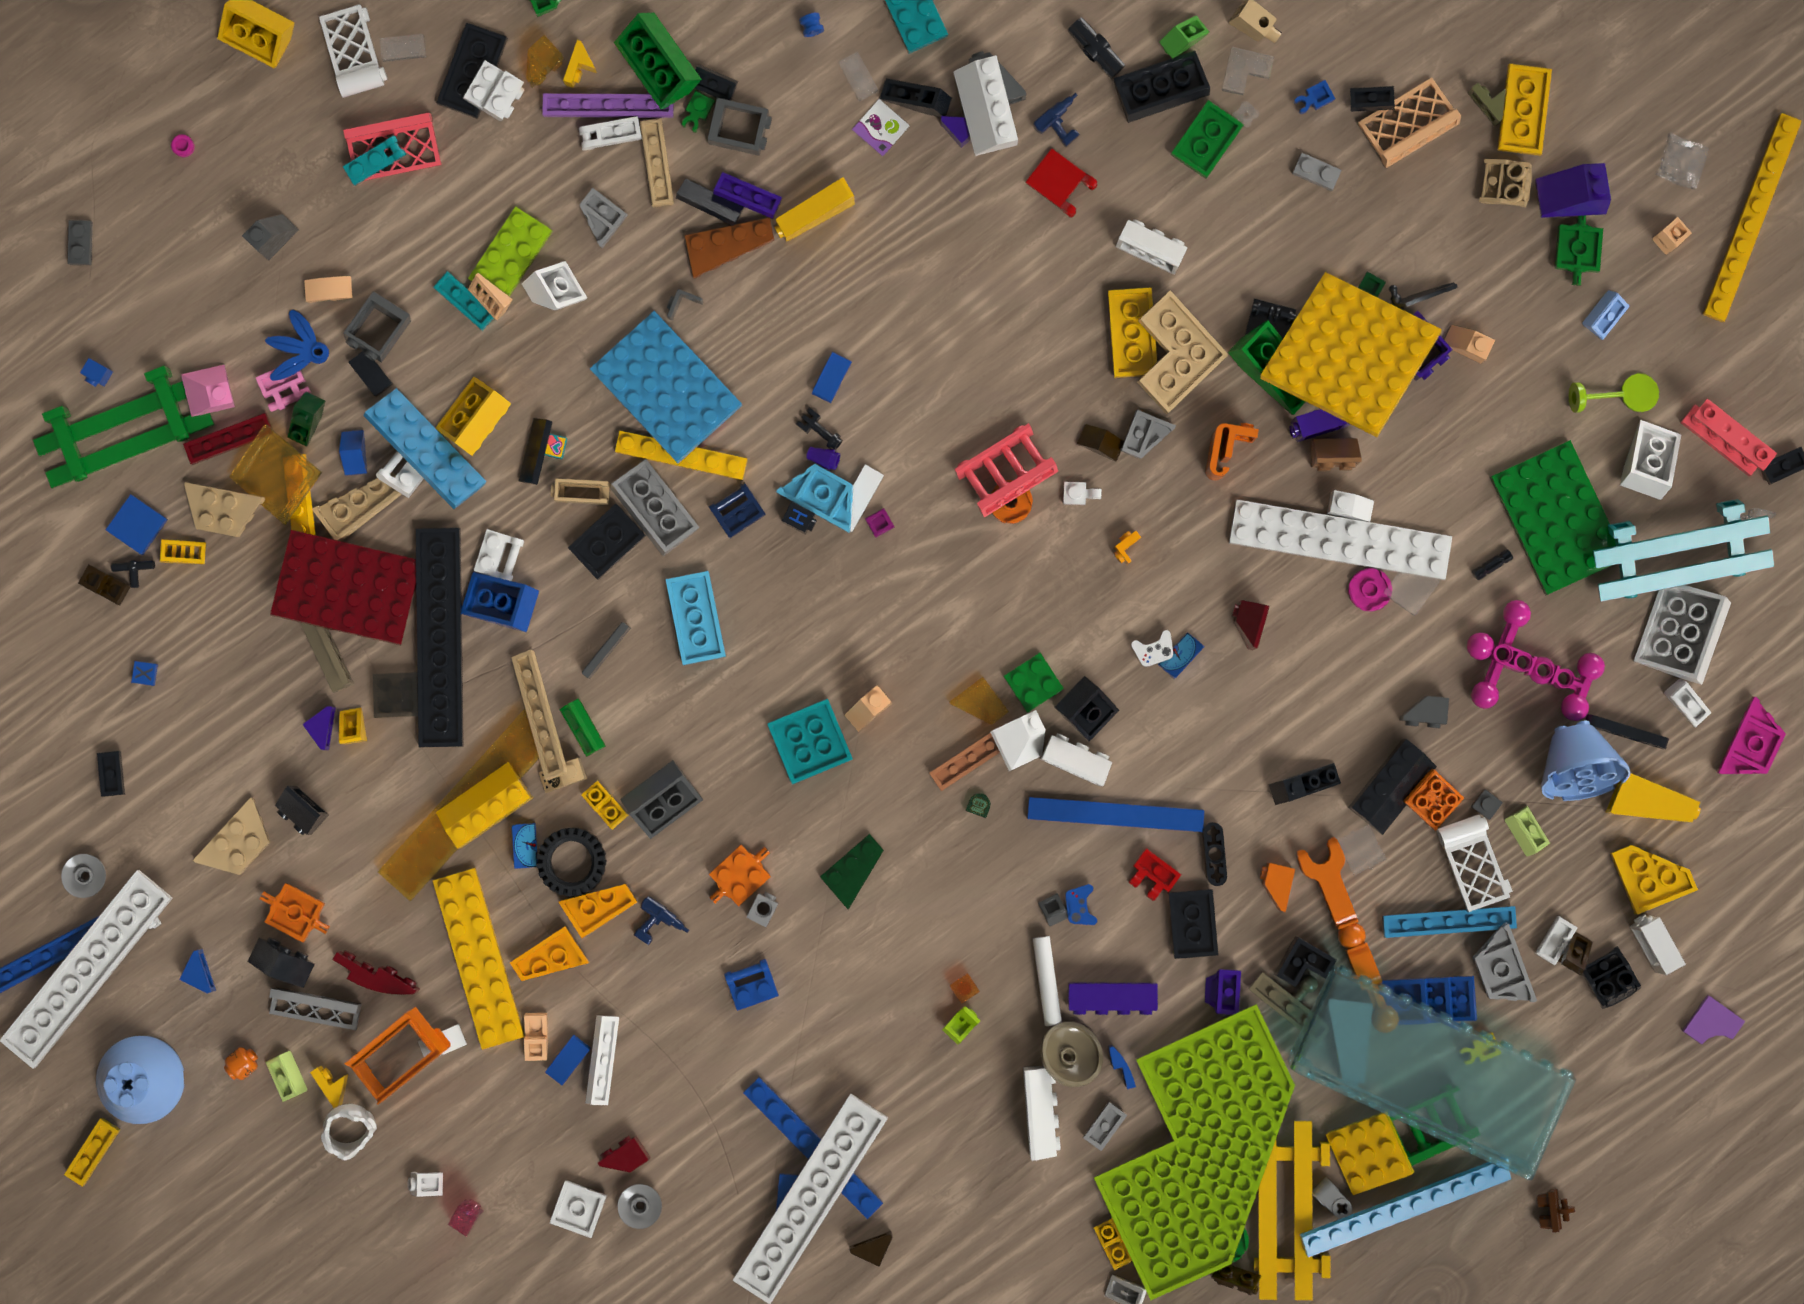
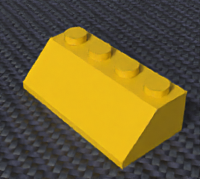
(483, 805)

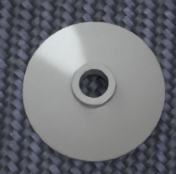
(73, 875)
(637, 1217)

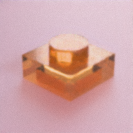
(964, 988)

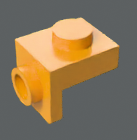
(1126, 541)

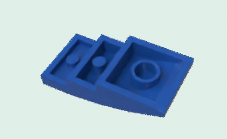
(1443, 994)

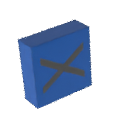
(144, 673)

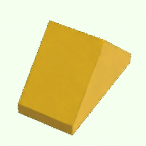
(351, 726)

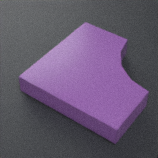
(1712, 1020)

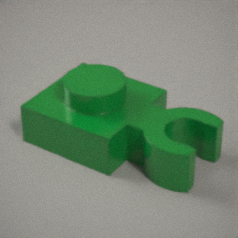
(698, 108)

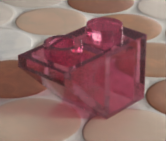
(466, 1216)

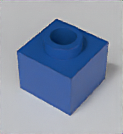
(96, 373)

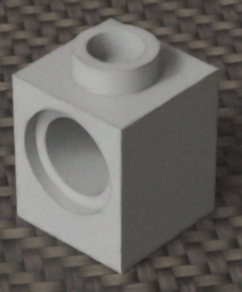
(759, 918)

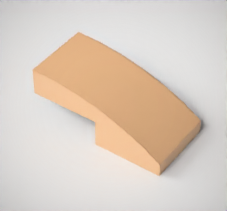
(328, 289)
(536, 1036)

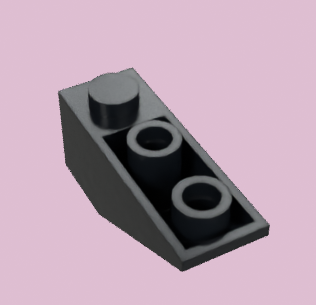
(1304, 784)

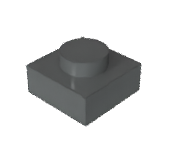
(1486, 804)

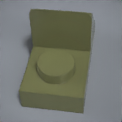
(1490, 107)

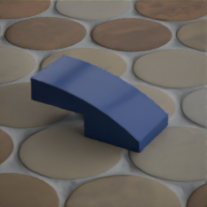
(831, 377)
(567, 1060)
(1119, 1062)

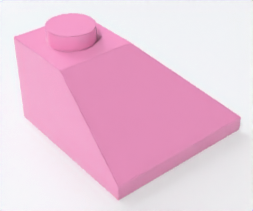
(207, 390)

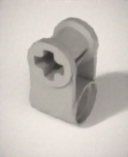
(1330, 1196)

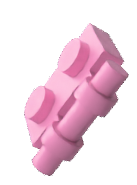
(273, 388)

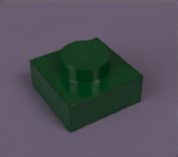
(1371, 284)

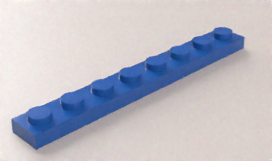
(806, 1141)

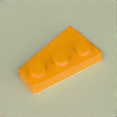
(597, 908)
(549, 956)

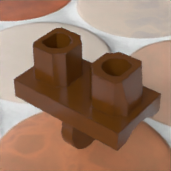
(1551, 1200)

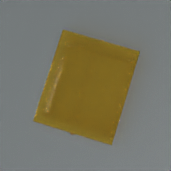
(276, 472)

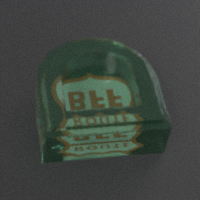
(979, 805)

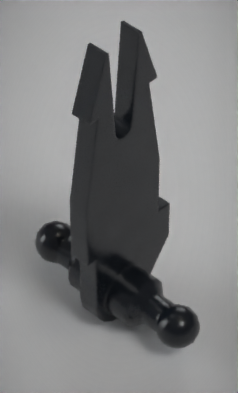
(1412, 299)

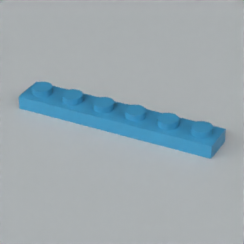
(1448, 922)

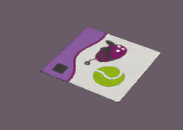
(880, 127)

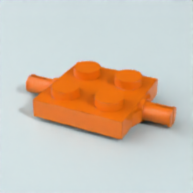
(739, 875)
(294, 912)

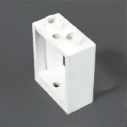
(1657, 944)

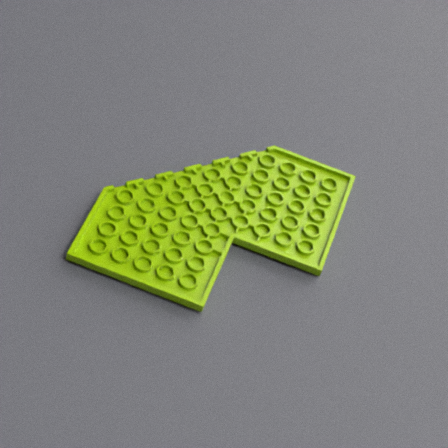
(1191, 1198)

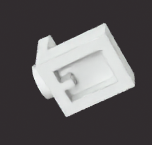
(426, 1184)

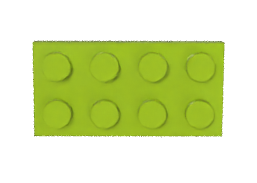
(512, 251)

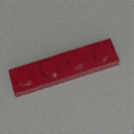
(225, 439)

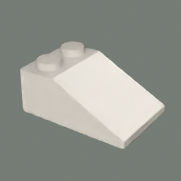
(1651, 460)

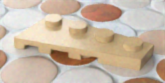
(349, 512)

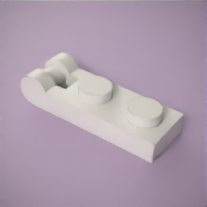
(610, 133)

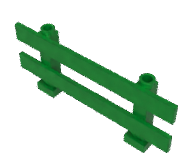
(67, 435)

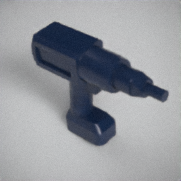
(1052, 119)
(657, 914)

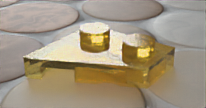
(980, 702)

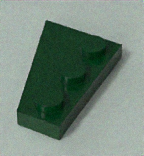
(852, 870)

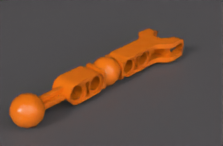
(1350, 934)

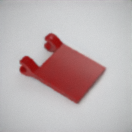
(1057, 179)

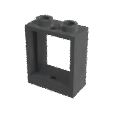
(717, 121)
(387, 308)

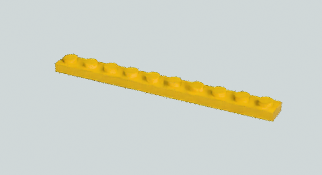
(1752, 217)

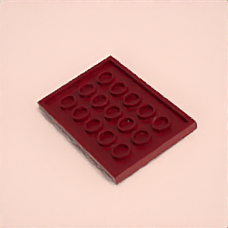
(345, 587)

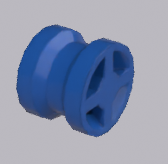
(811, 25)

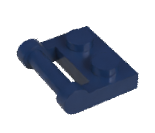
(741, 516)

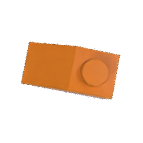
(1278, 883)

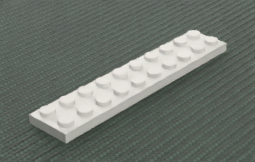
(1340, 539)
(86, 969)
(810, 1198)

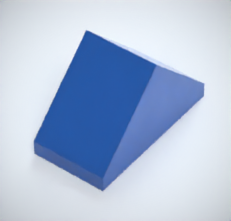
(353, 452)
(198, 973)

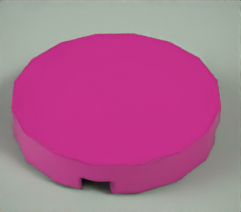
(1362, 592)

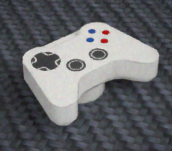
(1155, 652)

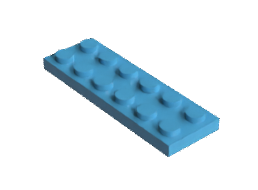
(425, 448)

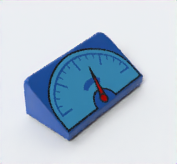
(1183, 654)
(524, 845)

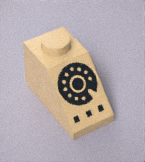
(575, 774)

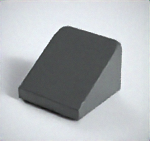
(1053, 910)

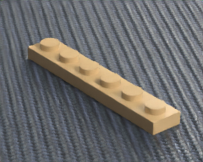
(539, 715)

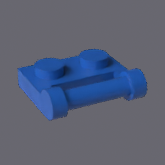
(755, 991)

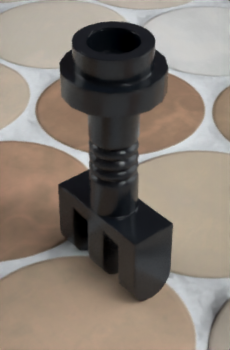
(834, 441)

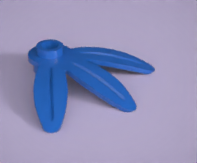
(291, 345)

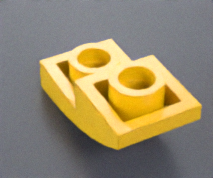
(604, 805)
(1113, 1244)

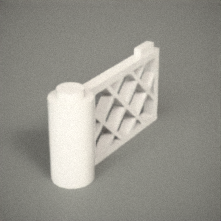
(359, 77)
(1464, 834)

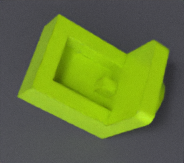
(961, 1024)

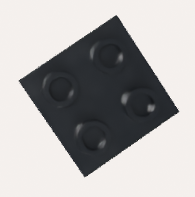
(1279, 316)

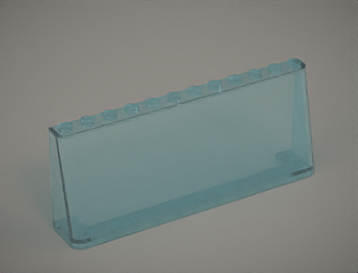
(1432, 1072)

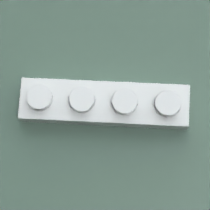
(602, 1060)

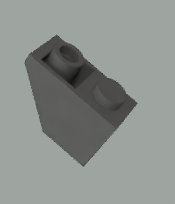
(1427, 710)

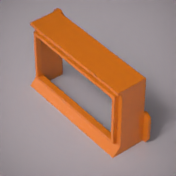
(432, 1038)

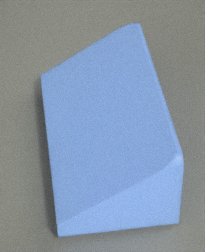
(1606, 314)

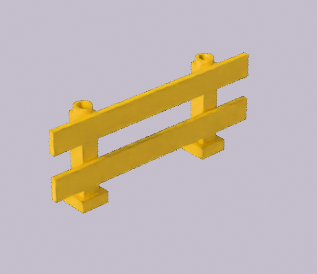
(1301, 1265)

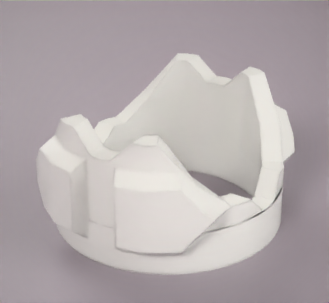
(355, 1113)

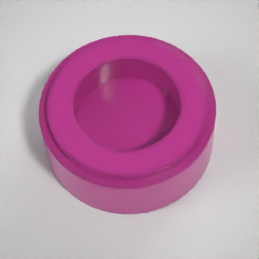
(182, 145)

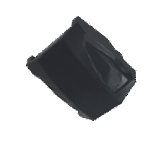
(1611, 978)

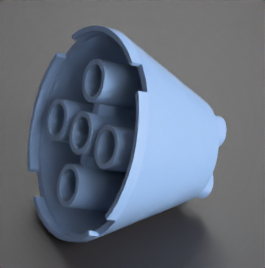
(1581, 764)
(140, 1079)

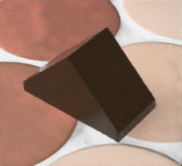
(1100, 442)
(872, 1249)

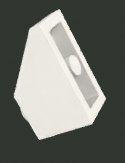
(1350, 506)

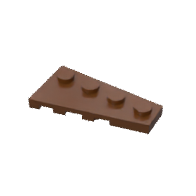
(718, 246)

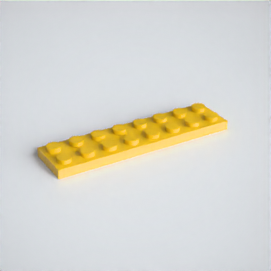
(478, 958)

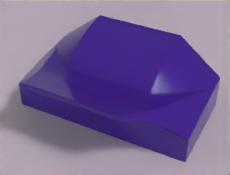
(1223, 991)

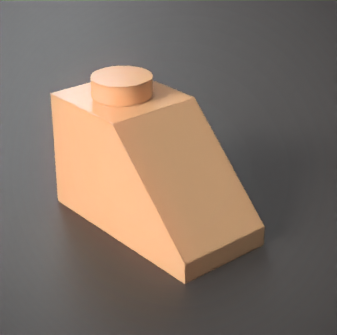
(1469, 343)

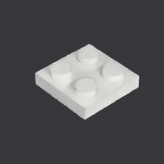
(578, 1209)

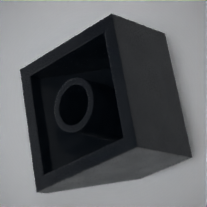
(1087, 708)
(301, 810)

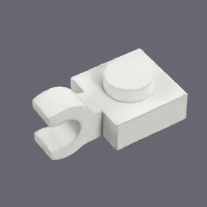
(1076, 493)

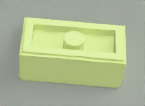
(1527, 831)
(286, 1076)

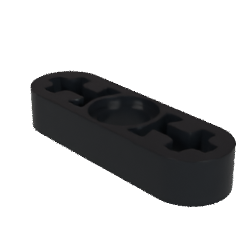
(1223, 870)

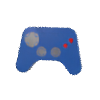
(1077, 905)

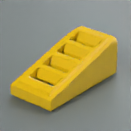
(182, 560)

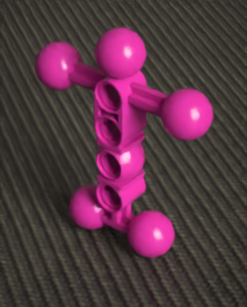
(1482, 646)

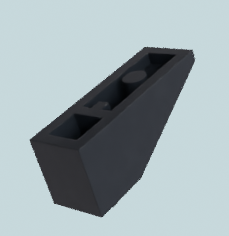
(916, 97)

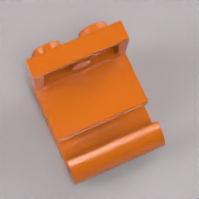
(1244, 433)

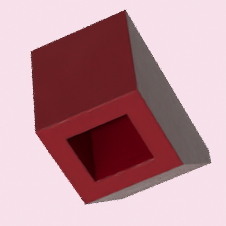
(626, 1157)

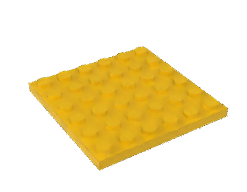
(1351, 354)

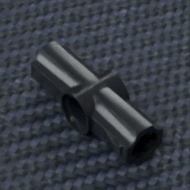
(1096, 47)

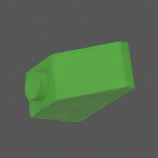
(1184, 36)

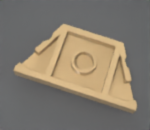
(221, 509)
(236, 842)

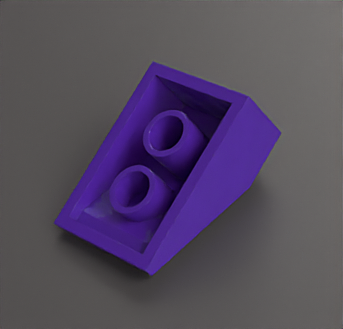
(1574, 191)

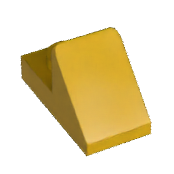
(578, 60)
(333, 1091)

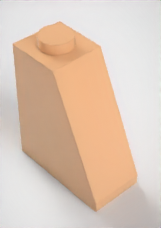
(868, 708)

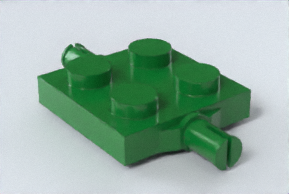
(1579, 249)

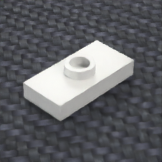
(1556, 940)

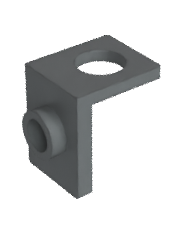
(674, 302)

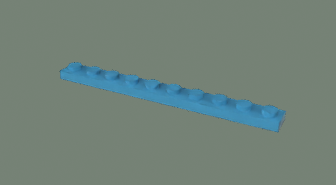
(1403, 1208)

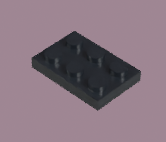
(606, 541)
(1193, 924)

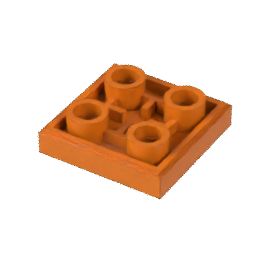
(1433, 799)

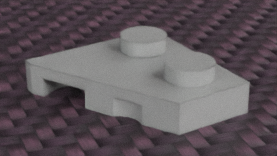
(602, 216)
(1144, 434)

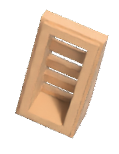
(498, 304)

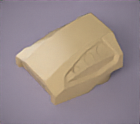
(1506, 182)

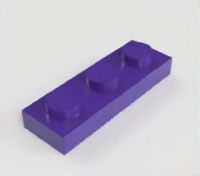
(747, 195)

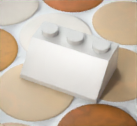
(1151, 246)
(1077, 759)

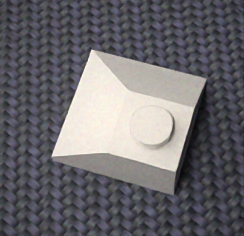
(554, 287)
(1020, 740)

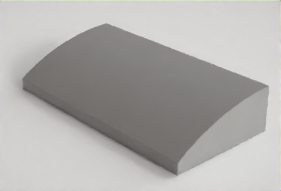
(654, 507)

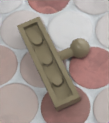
(1283, 1002)

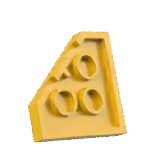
(1651, 879)

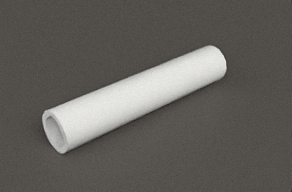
(1047, 980)

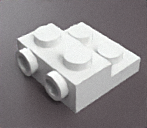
(494, 91)

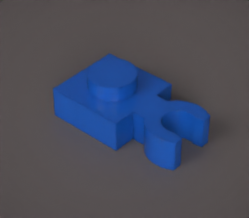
(1317, 96)

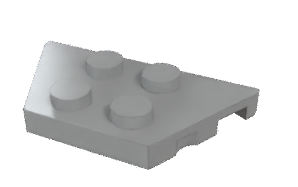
(1503, 968)

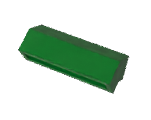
(582, 727)

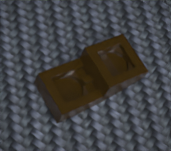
(104, 584)

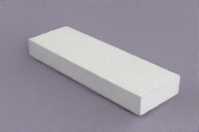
(863, 491)

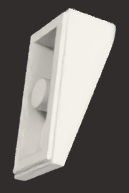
(1687, 702)

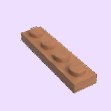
(965, 762)

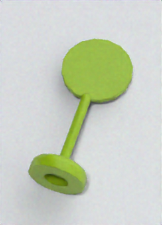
(1637, 392)

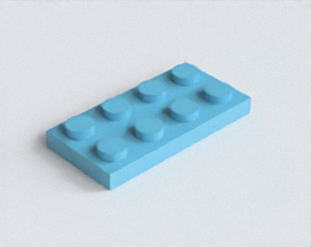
(695, 618)

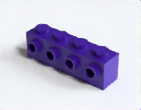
(1112, 997)

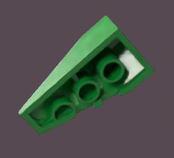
(1252, 356)

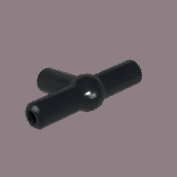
(133, 567)

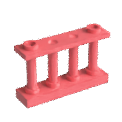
(1728, 437)
(1006, 491)

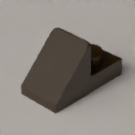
(1576, 953)

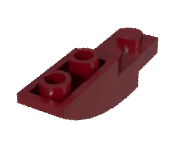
(383, 980)

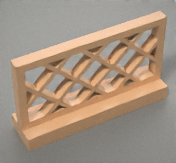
(1423, 134)

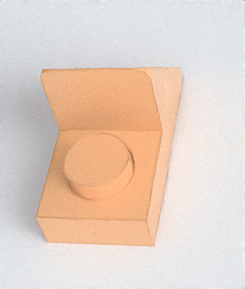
(1672, 236)

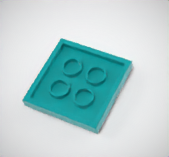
(810, 741)

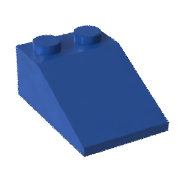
(500, 601)

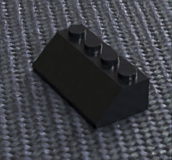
(1384, 793)

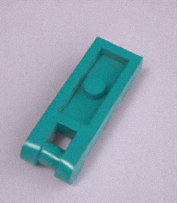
(373, 161)

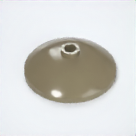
(1080, 1048)

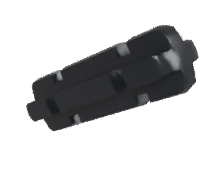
(1492, 564)

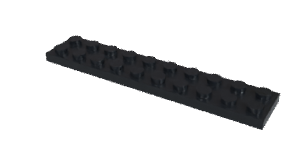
(439, 637)

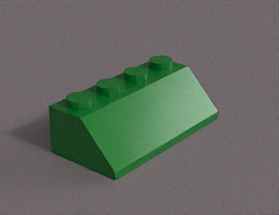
(657, 60)

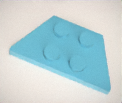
(822, 494)

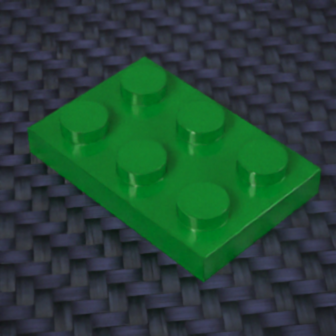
(1207, 139)

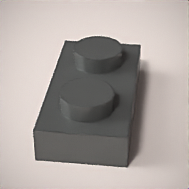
(80, 242)

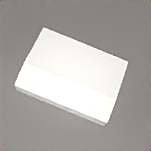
(1683, 632)

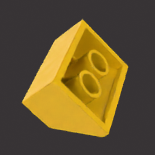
(255, 30)
(473, 416)

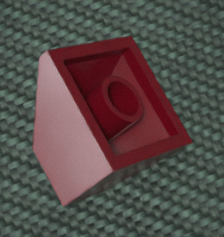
(1250, 621)

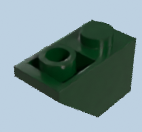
(305, 418)

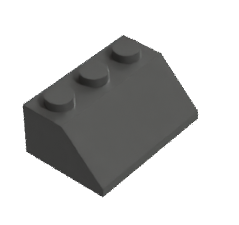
(661, 799)

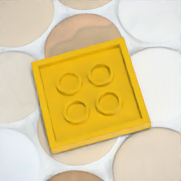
(1369, 1153)

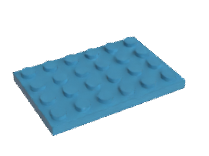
(666, 387)

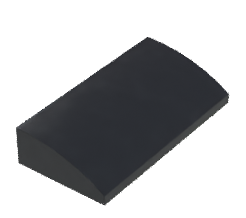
(1162, 86)

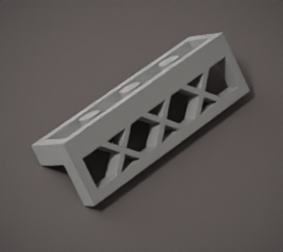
(314, 1000)

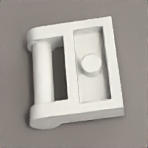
(405, 481)
(492, 552)

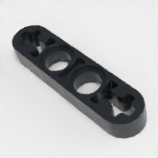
(1627, 731)

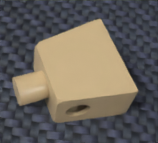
(1255, 21)

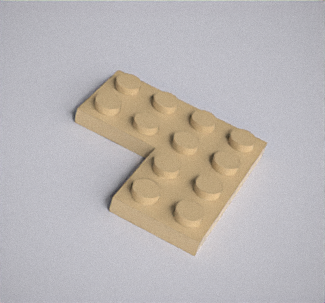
(1189, 355)

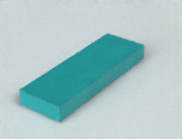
(463, 300)

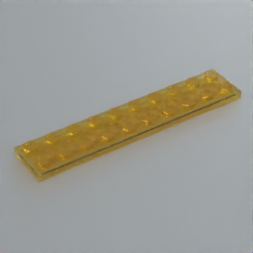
(429, 844)

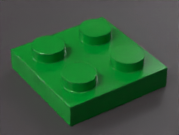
(1033, 682)

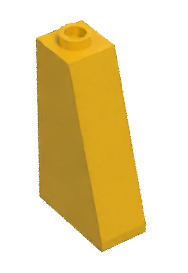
(815, 210)
(1649, 800)

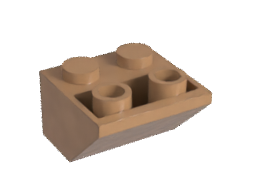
(1335, 453)

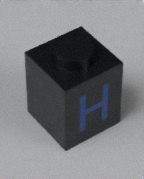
(799, 518)

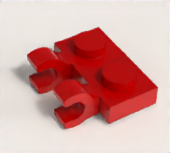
(1156, 870)

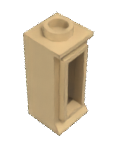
(558, 491)

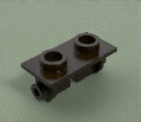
(1234, 1276)

